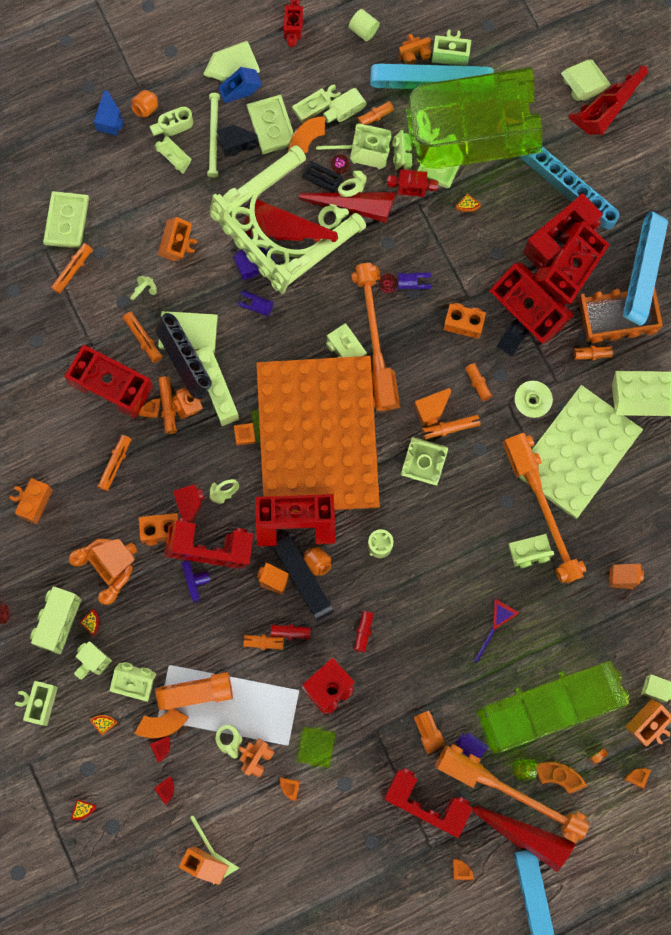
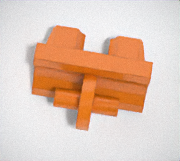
(413, 47)
(252, 755)

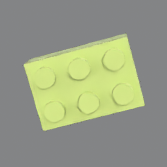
(642, 393)
(55, 620)

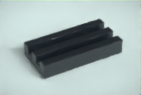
(332, 189)

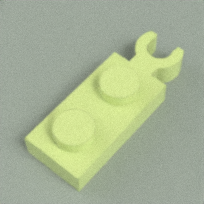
(314, 103)

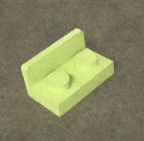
(530, 550)
(132, 681)

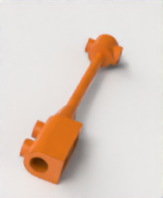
(383, 378)
(526, 463)
(471, 771)

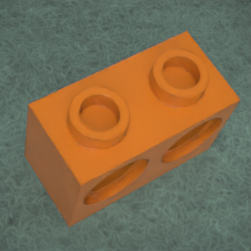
(463, 325)
(159, 522)

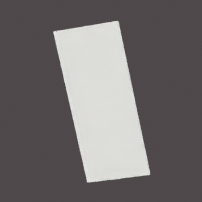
(255, 711)

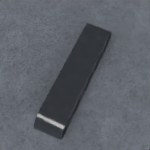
(183, 356)
(302, 577)

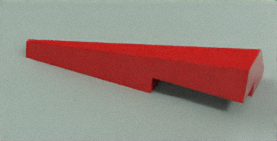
(602, 111)
(367, 204)
(287, 226)
(544, 845)

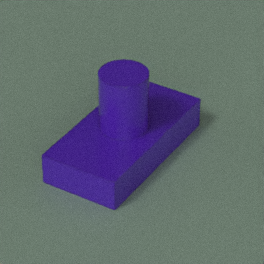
(194, 580)

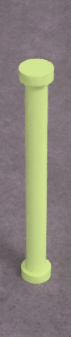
(214, 97)

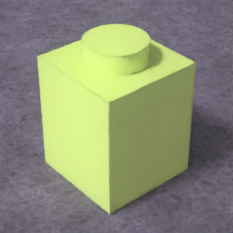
(657, 688)

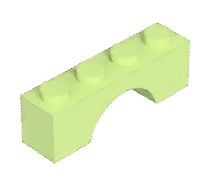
(218, 391)

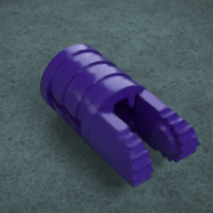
(409, 281)
(258, 304)

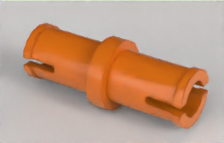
(376, 113)
(592, 353)
(478, 382)
(263, 642)

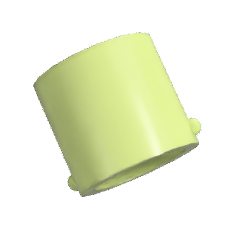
(364, 25)
(380, 543)

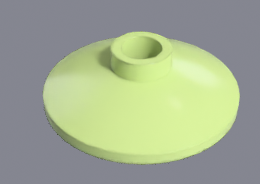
(537, 391)

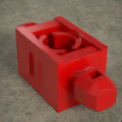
(293, 33)
(412, 183)

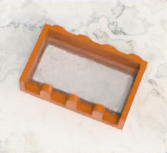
(604, 317)

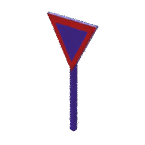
(502, 614)

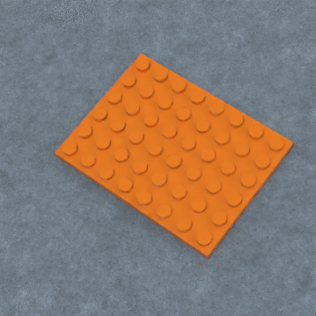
(319, 430)

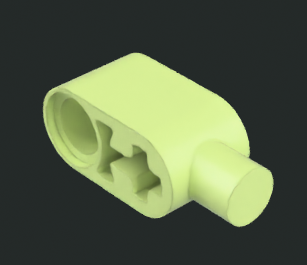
(345, 106)
(170, 118)

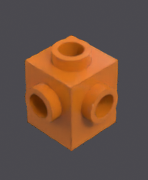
(185, 404)

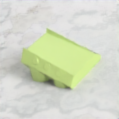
(585, 80)
(370, 146)
(424, 461)

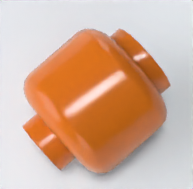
(144, 103)
(317, 561)

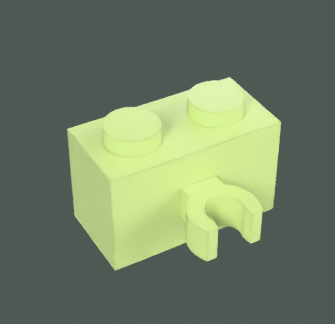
(451, 50)
(344, 343)
(92, 659)
(39, 703)

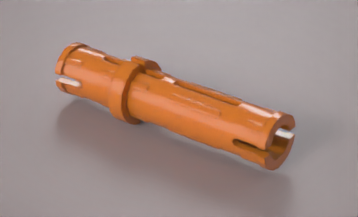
(75, 263)
(142, 337)
(168, 413)
(450, 427)
(118, 455)

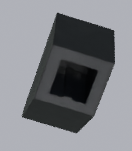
(236, 140)
(513, 337)

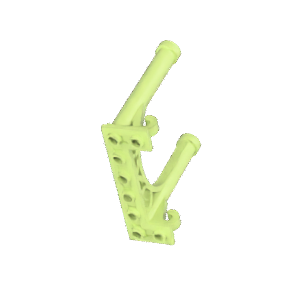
(281, 274)

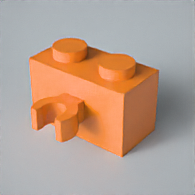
(175, 239)
(32, 500)
(649, 723)

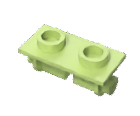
(401, 144)
(173, 154)

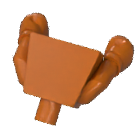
(111, 561)

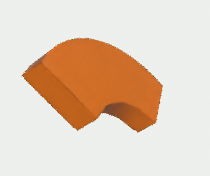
(307, 132)
(162, 725)
(560, 774)

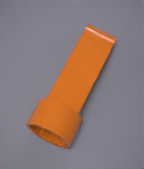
(216, 688)

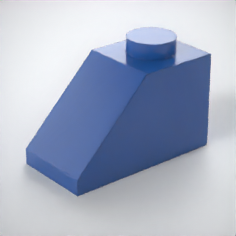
(240, 84)
(108, 116)

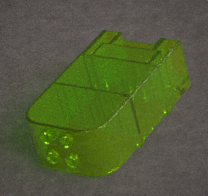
(474, 119)
(552, 707)

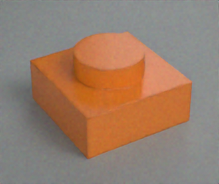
(244, 434)

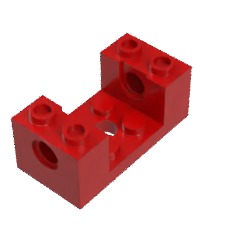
(542, 248)
(564, 280)
(546, 315)
(126, 390)
(276, 513)
(233, 555)
(328, 677)
(455, 814)

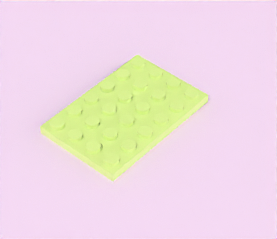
(582, 450)

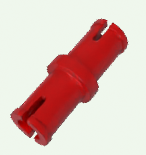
(290, 632)
(363, 632)

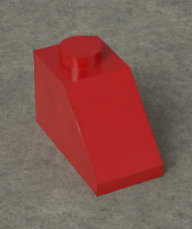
(189, 501)

